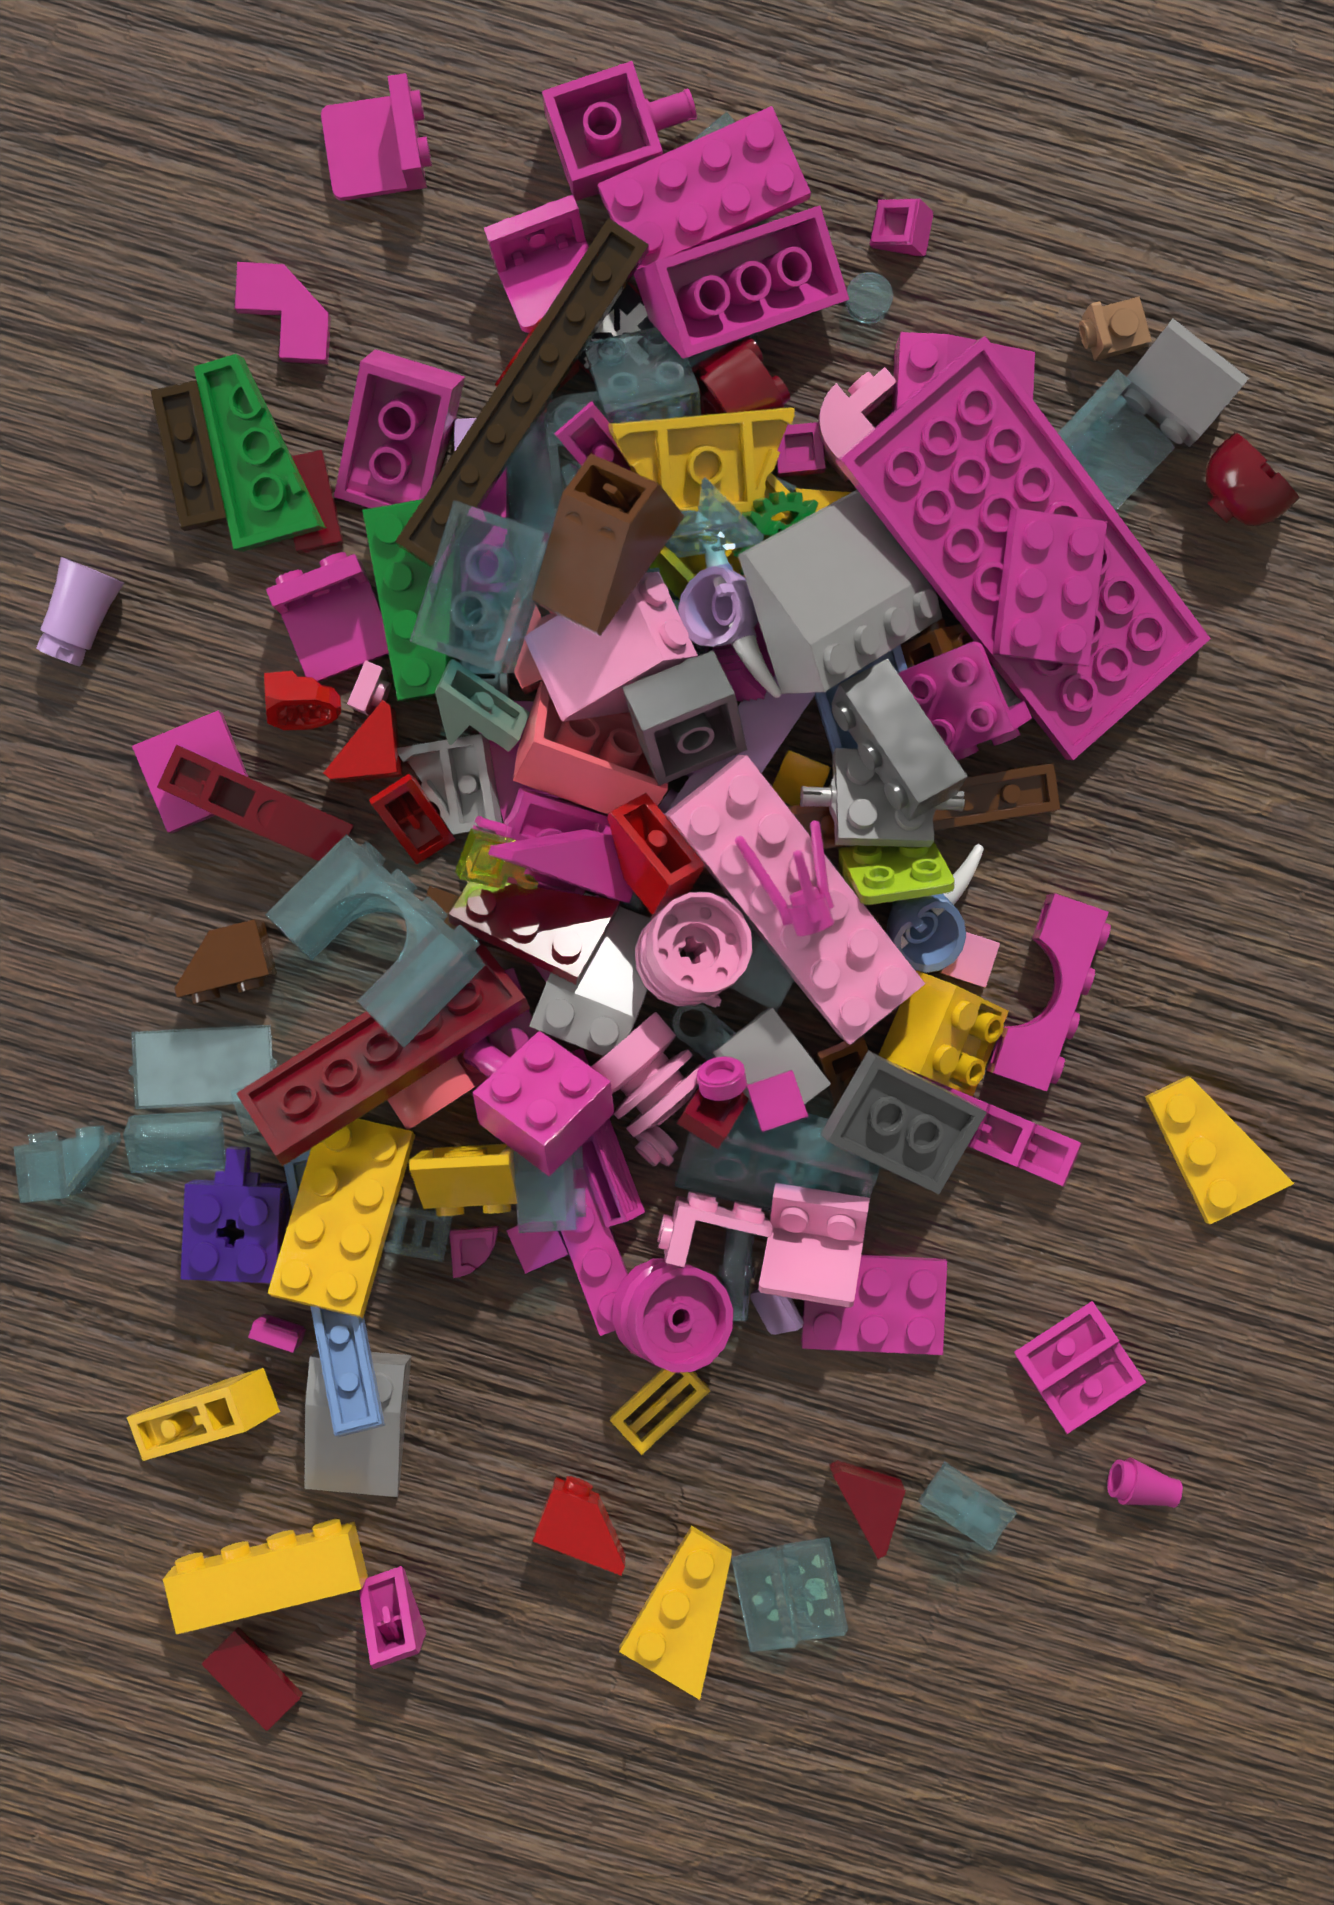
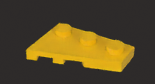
(1213, 1152)
(682, 1613)

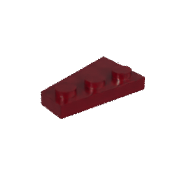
(538, 924)

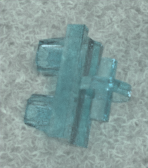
(967, 1506)

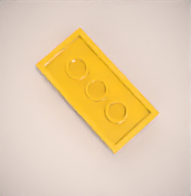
(342, 1218)

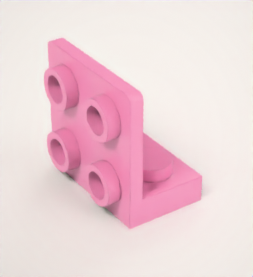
(814, 1245)

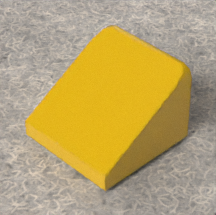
(798, 772)

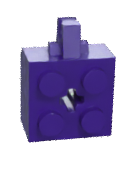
(212, 1205)

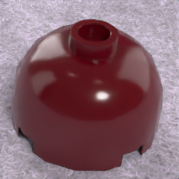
(1246, 484)

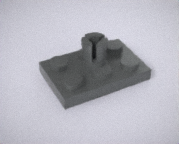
(903, 1122)

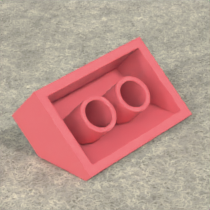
(585, 759)

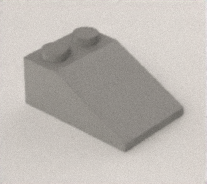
(606, 998)
(364, 1460)

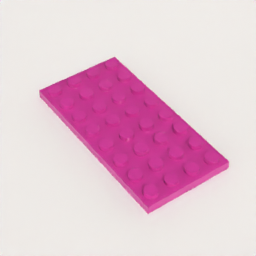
(945, 487)

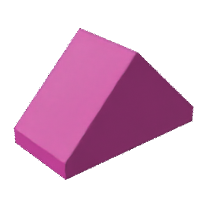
(390, 1618)

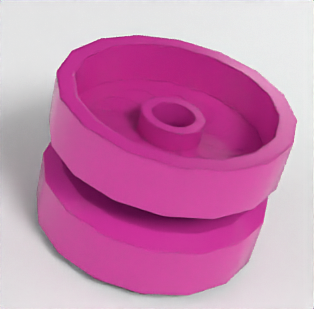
(672, 1315)

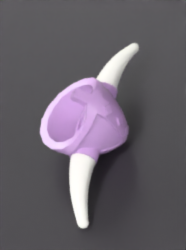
(721, 612)

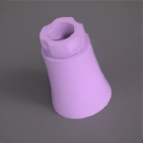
(76, 611)

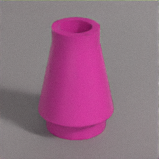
(1142, 1485)

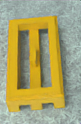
(670, 1420)

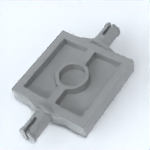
(863, 811)

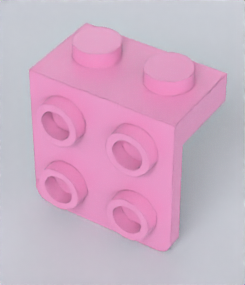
(677, 1229)

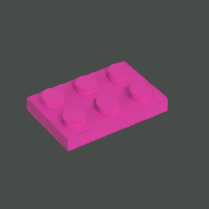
(1049, 587)
(894, 1309)

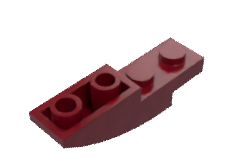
(251, 804)

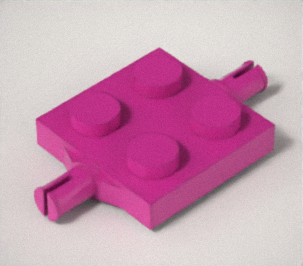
(540, 816)

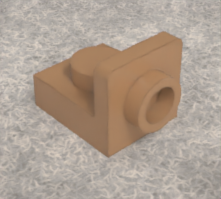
(1114, 328)

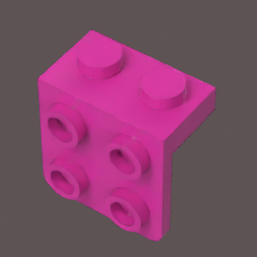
(376, 143)
(537, 256)
(331, 616)
(964, 699)

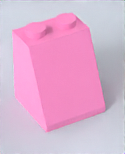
(589, 670)

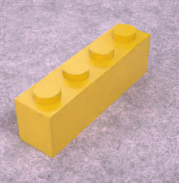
(265, 1576)

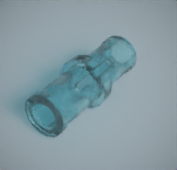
(738, 1270)

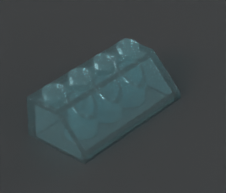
(755, 1160)

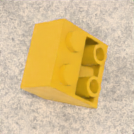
(944, 1034)

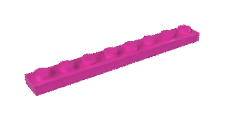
(592, 1243)

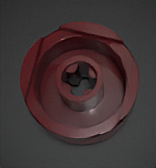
(738, 381)

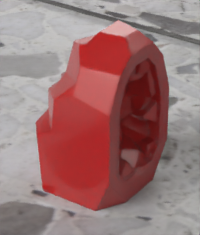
(299, 701)

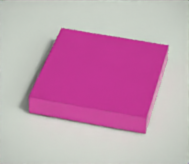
(205, 736)

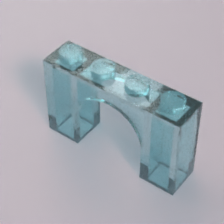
(434, 956)

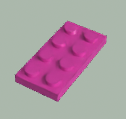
(708, 187)

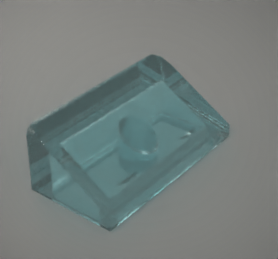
(175, 1142)

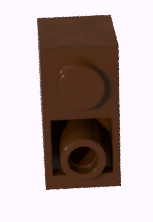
(227, 958)

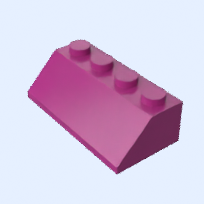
(743, 283)

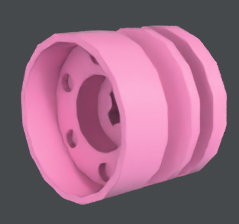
(699, 925)
(647, 1075)

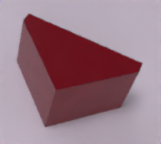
(873, 1500)

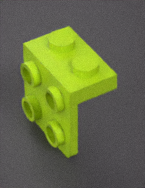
(894, 872)

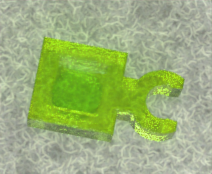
(481, 868)

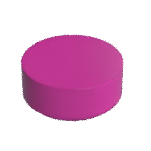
(721, 1078)

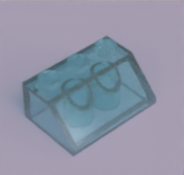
(481, 588)

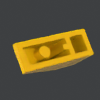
(204, 1415)

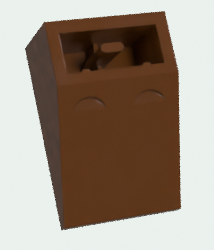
(603, 542)

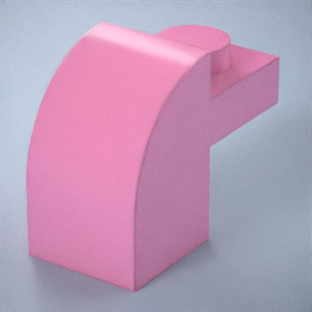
(843, 418)

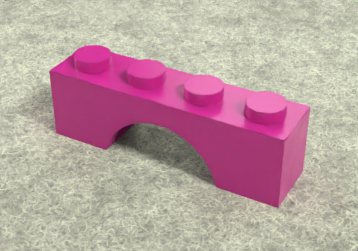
(1069, 937)

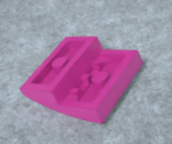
(1079, 1367)

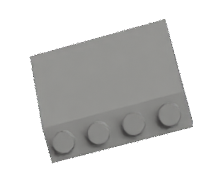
(835, 595)

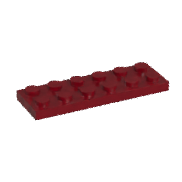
(366, 1066)

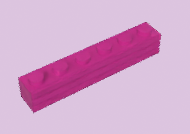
(609, 1173)

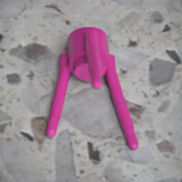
(811, 905)

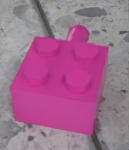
(608, 125)
(539, 1099)

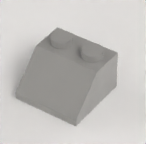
(1182, 384)

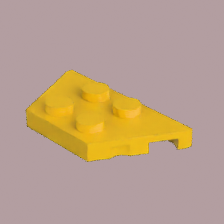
(726, 448)

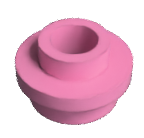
(656, 1146)

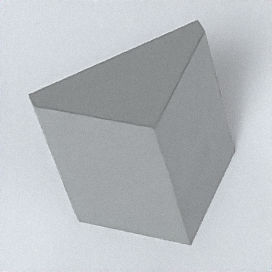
(770, 1049)

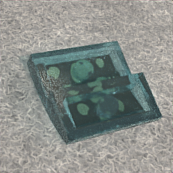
(789, 1594)

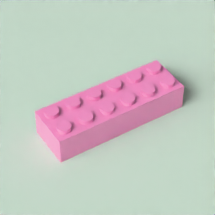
(846, 970)

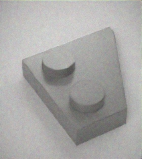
(457, 779)

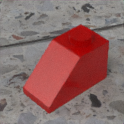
(653, 853)
(579, 1525)

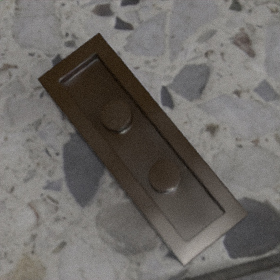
(188, 455)

